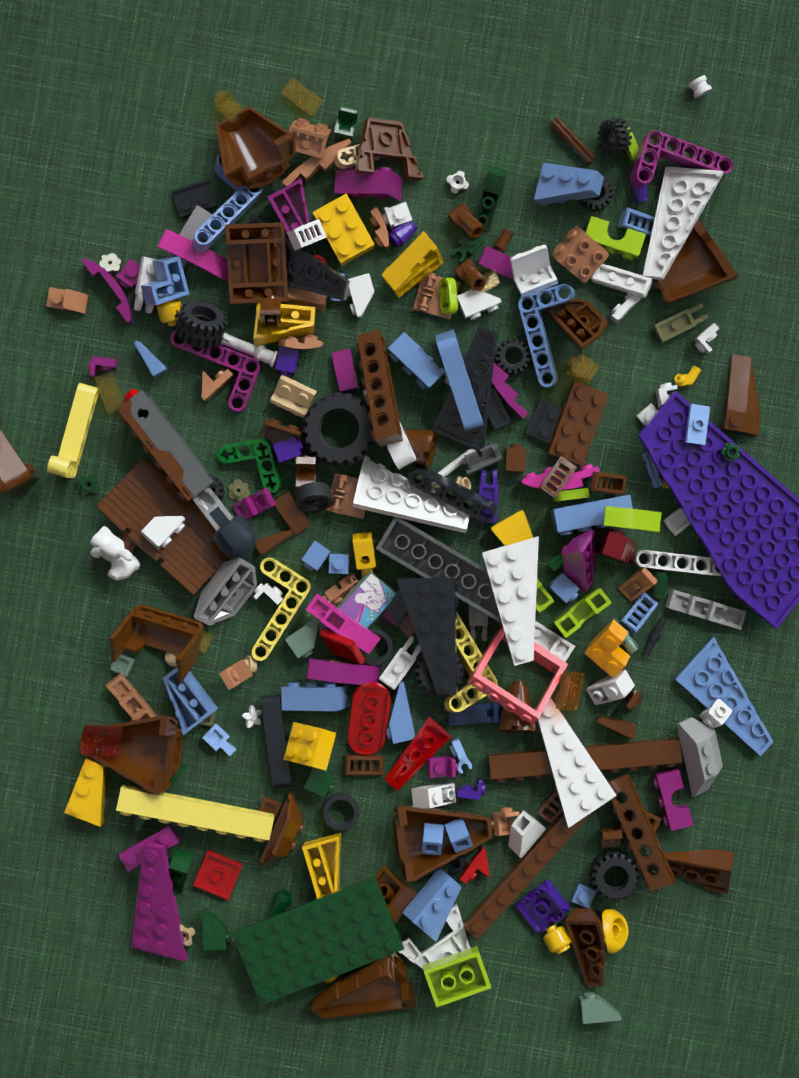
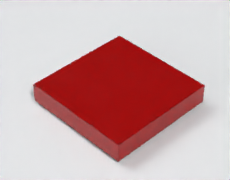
(342, 646)
(218, 874)

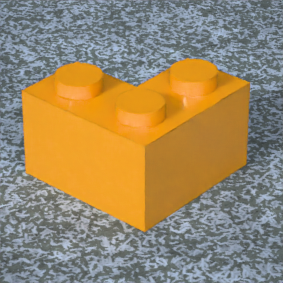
(606, 651)

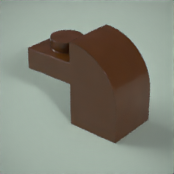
(305, 470)

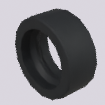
(313, 497)
(379, 661)
(326, 812)

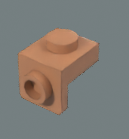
(503, 821)

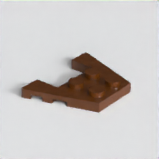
(386, 140)

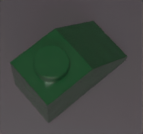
(320, 781)
(179, 869)
(214, 932)

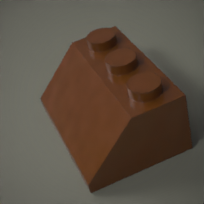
(395, 891)

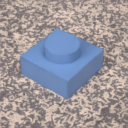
(583, 895)

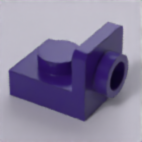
(467, 791)

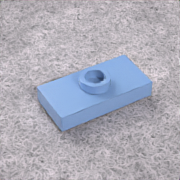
(697, 424)

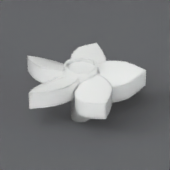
(252, 717)

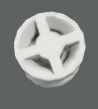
(700, 86)

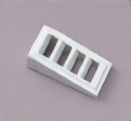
(296, 239)

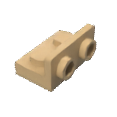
(293, 396)

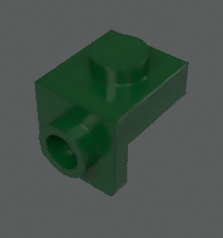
(345, 123)

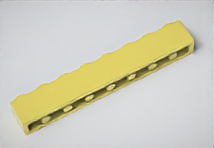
(195, 812)

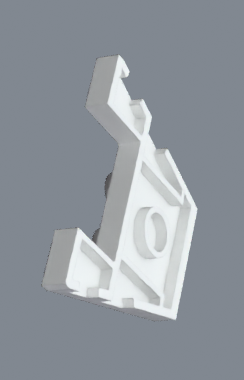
(450, 944)

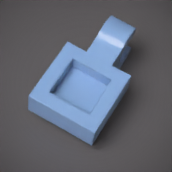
(217, 737)
(458, 750)

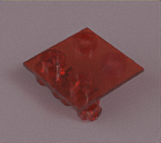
(101, 740)

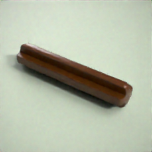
(572, 140)

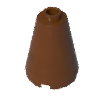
(422, 445)
(510, 721)

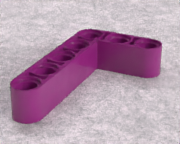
(677, 156)
(223, 360)

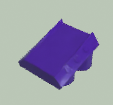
(543, 906)

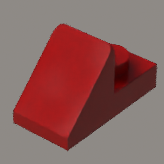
(478, 861)

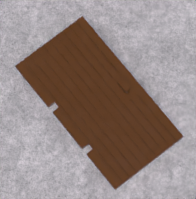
(147, 494)

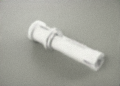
(258, 352)

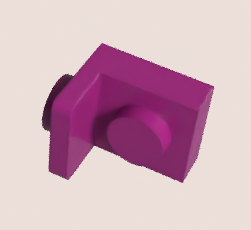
(129, 274)
(104, 363)
(442, 767)

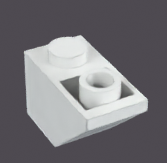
(361, 292)
(475, 302)
(161, 529)
(611, 688)
(433, 795)
(524, 833)

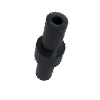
(654, 636)

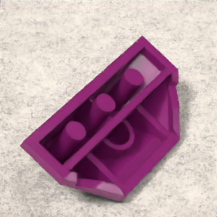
(580, 560)

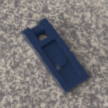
(475, 714)

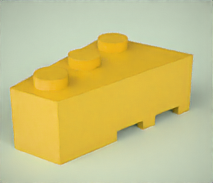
(413, 265)
(295, 322)

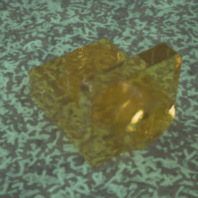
(227, 104)

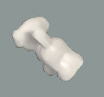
(113, 550)

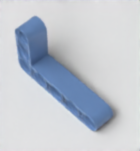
(230, 206)
(539, 330)
(459, 380)

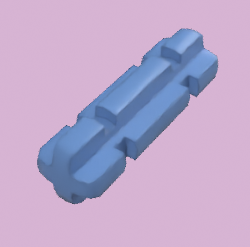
(652, 471)

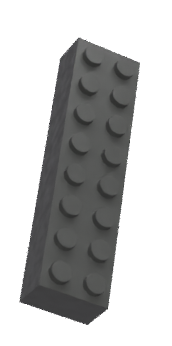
(436, 560)

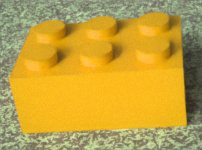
(344, 229)

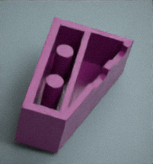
(379, 184)
(291, 206)

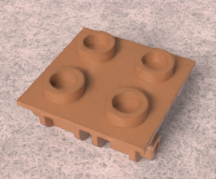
(428, 296)
(343, 496)

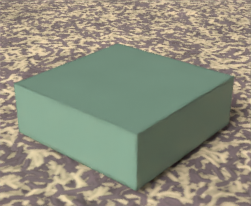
(123, 665)

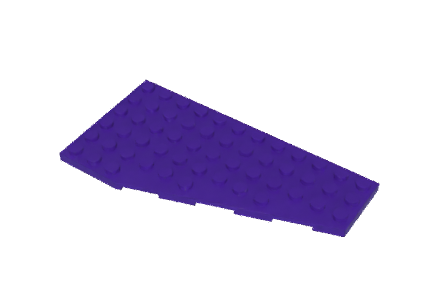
(734, 508)

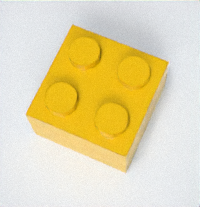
(309, 746)

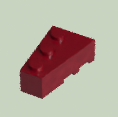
(616, 546)

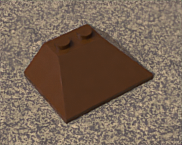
(256, 262)

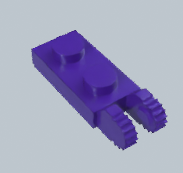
(489, 492)

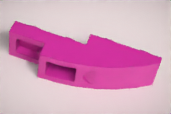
(573, 482)
(342, 623)

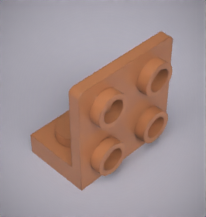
(310, 138)

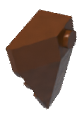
(741, 402)
(706, 867)
(588, 943)

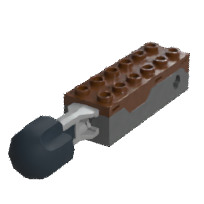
(185, 471)

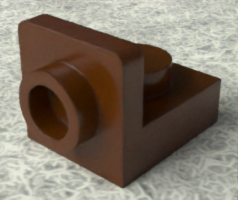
(610, 837)

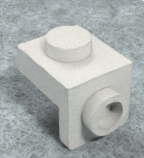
(273, 592)
(716, 714)

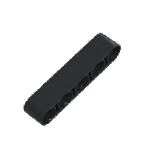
(443, 495)
(276, 740)

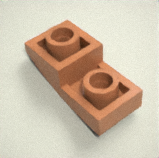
(381, 234)
(307, 342)

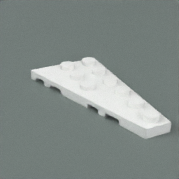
(679, 206)
(392, 495)

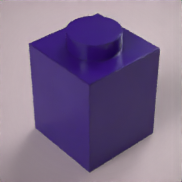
(287, 361)
(288, 449)

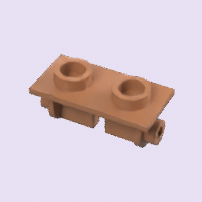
(335, 595)

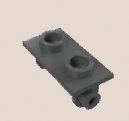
(475, 461)

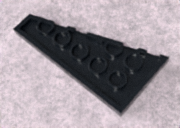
(479, 367)

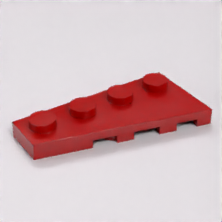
(423, 746)

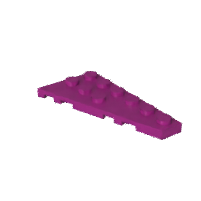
(157, 912)

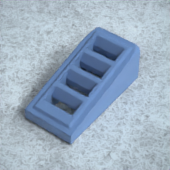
(623, 221)
(154, 365)
(629, 626)

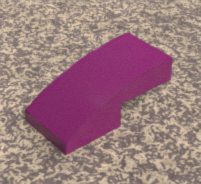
(496, 261)
(345, 370)
(254, 504)

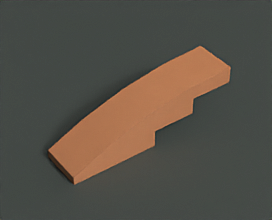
(313, 164)
(130, 698)

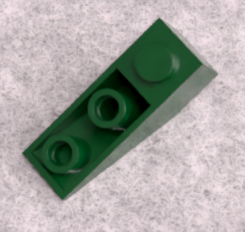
(490, 196)

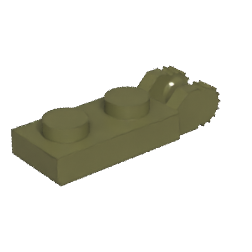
(678, 323)

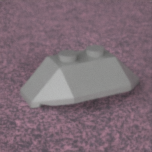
(226, 591)
(700, 754)

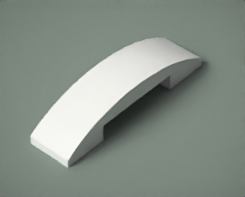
(552, 642)

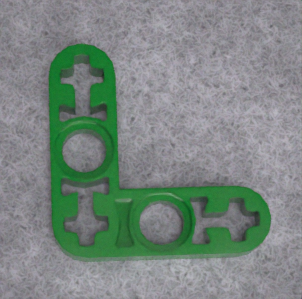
(255, 452)

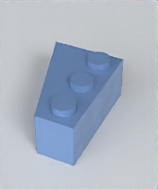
(566, 183)
(415, 361)
(315, 697)
(189, 700)
(433, 903)

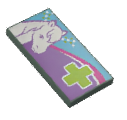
(366, 600)

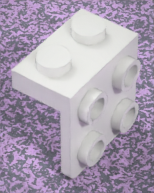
(532, 270)

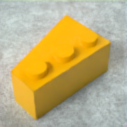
(89, 793)
(324, 863)

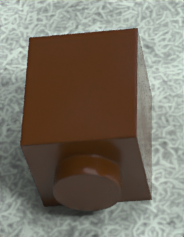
(515, 458)

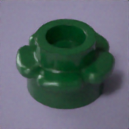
(726, 452)

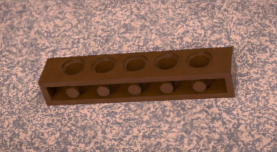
(391, 431)
(649, 839)

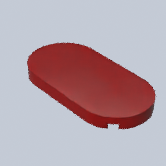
(368, 718)

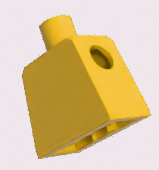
(512, 529)
(364, 547)

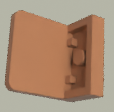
(580, 254)

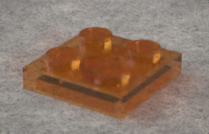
(570, 690)

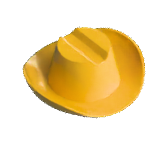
(615, 930)

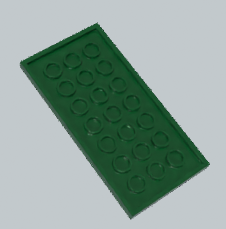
(318, 940)

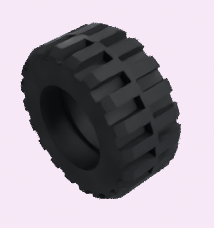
(312, 429)

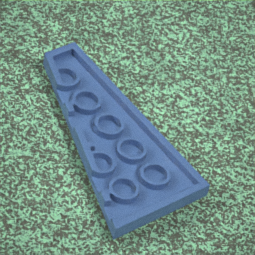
(712, 678)

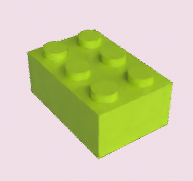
(456, 976)

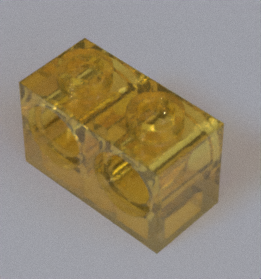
(582, 368)

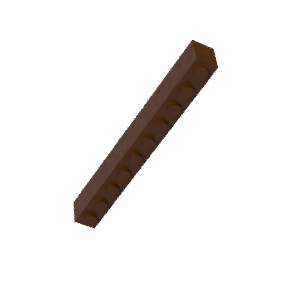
(605, 756)
(520, 875)

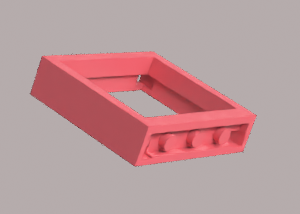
(504, 698)

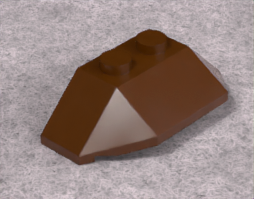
(578, 322)
(284, 832)

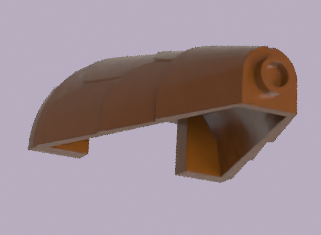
(148, 752)
(409, 831)
(370, 990)

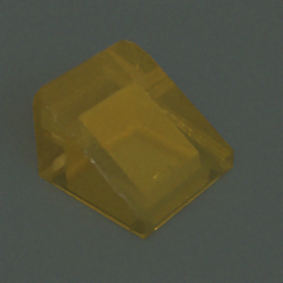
(492, 280)
(206, 641)

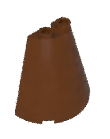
(254, 149)
(696, 268)

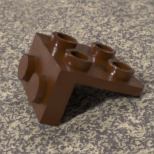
(277, 433)

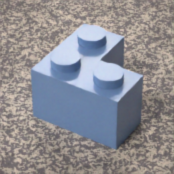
(169, 283)

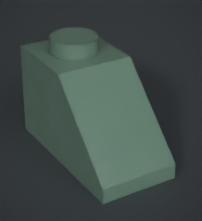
(304, 639)
(596, 1009)

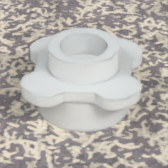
(459, 176)

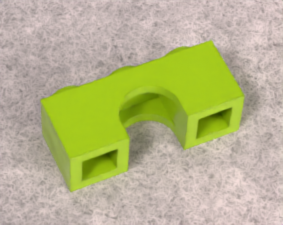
(628, 246)
(581, 611)

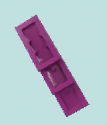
(506, 392)

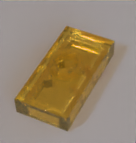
(302, 97)
(109, 391)

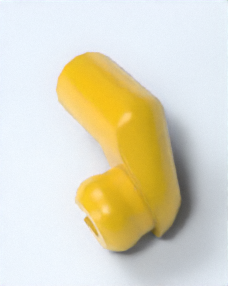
(687, 379)

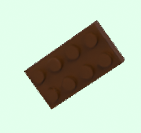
(577, 423)

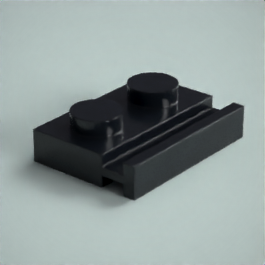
(195, 194)
(544, 421)

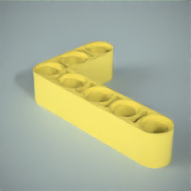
(76, 432)
(283, 608)
(468, 662)

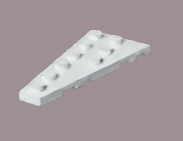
(514, 585)
(575, 774)

